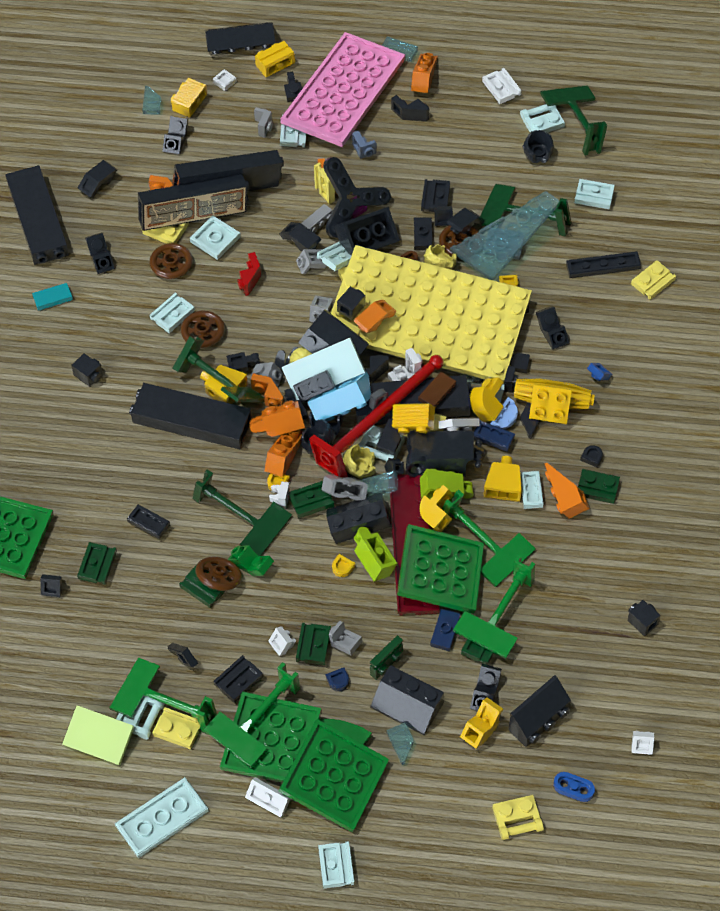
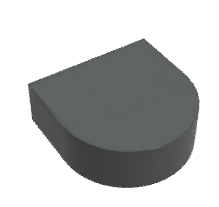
(377, 398)

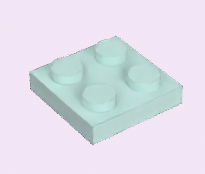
(215, 237)

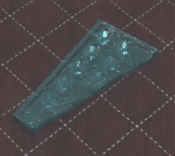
(500, 241)

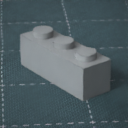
(318, 218)

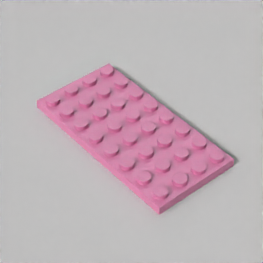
(343, 89)

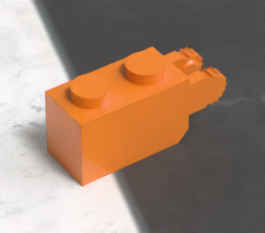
(278, 419)

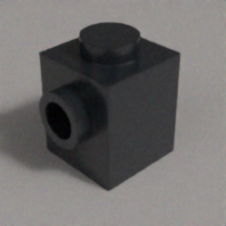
(351, 303)
(87, 369)
(643, 617)

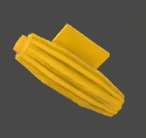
(552, 399)

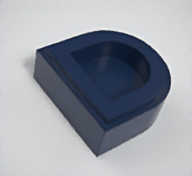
(338, 679)

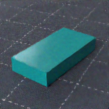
(52, 296)

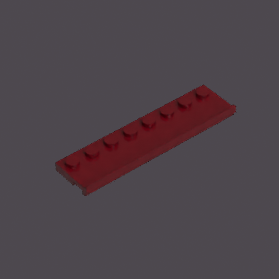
(404, 511)

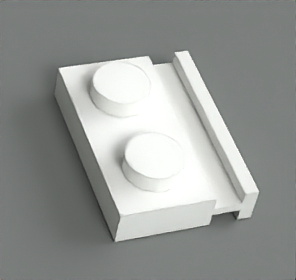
(501, 86)

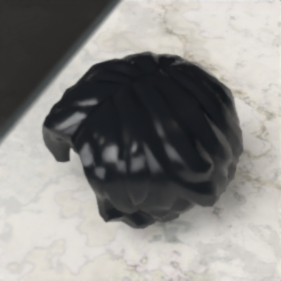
(538, 146)
(322, 430)

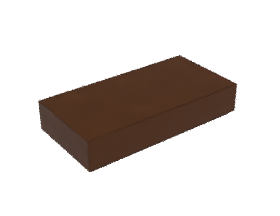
(437, 390)

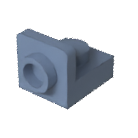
(362, 147)

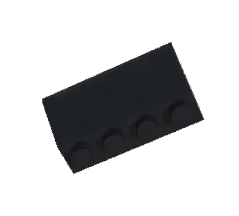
(240, 36)

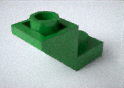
(249, 561)

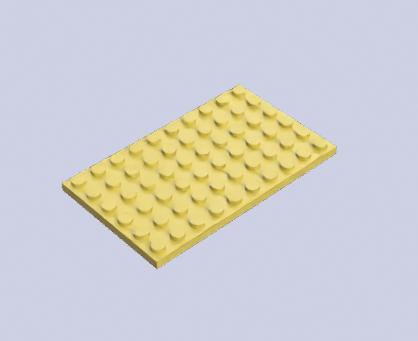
(438, 312)

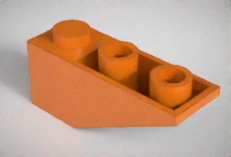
(423, 73)
(283, 452)
(569, 497)

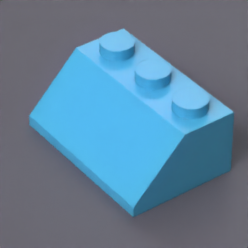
(341, 398)

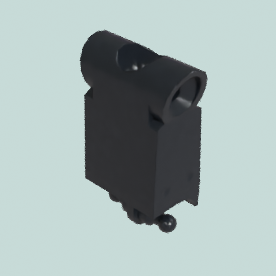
(442, 451)

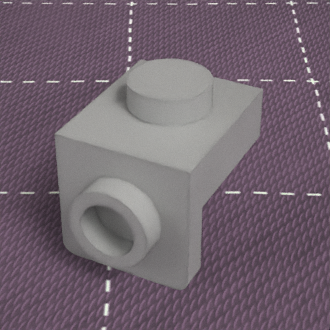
(265, 123)
(269, 370)
(344, 639)

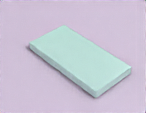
(339, 359)
(161, 817)

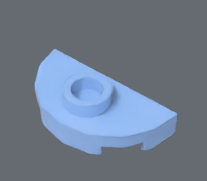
(507, 416)

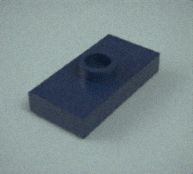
(494, 436)
(443, 632)

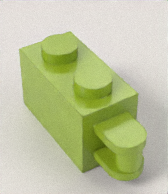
(434, 479)
(374, 554)

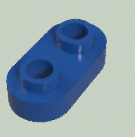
(575, 785)

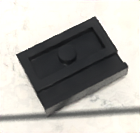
(435, 194)
(238, 678)

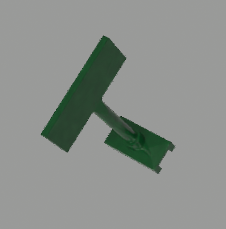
(595, 131)
(499, 203)
(190, 356)
(263, 529)

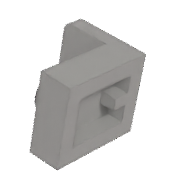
(308, 260)
(318, 305)

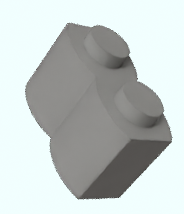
(344, 487)

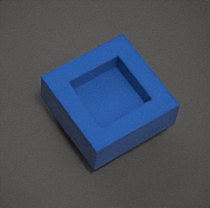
(599, 372)

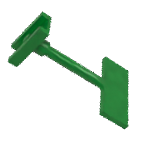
(503, 561)
(486, 633)
(137, 686)
(236, 737)

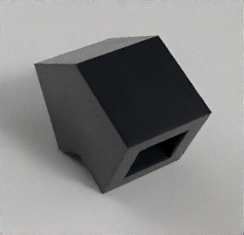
(394, 464)

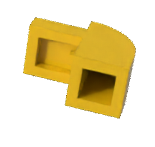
(484, 401)
(432, 510)
(483, 724)

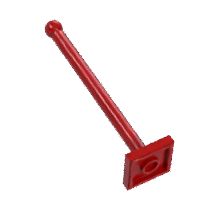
(330, 456)

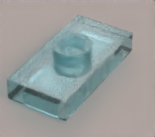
(381, 483)

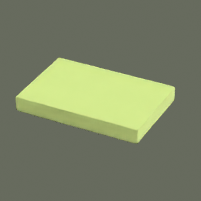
(98, 735)

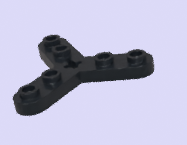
(344, 186)

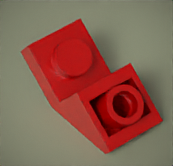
(251, 275)

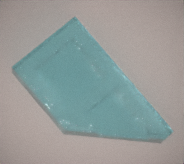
(401, 741)

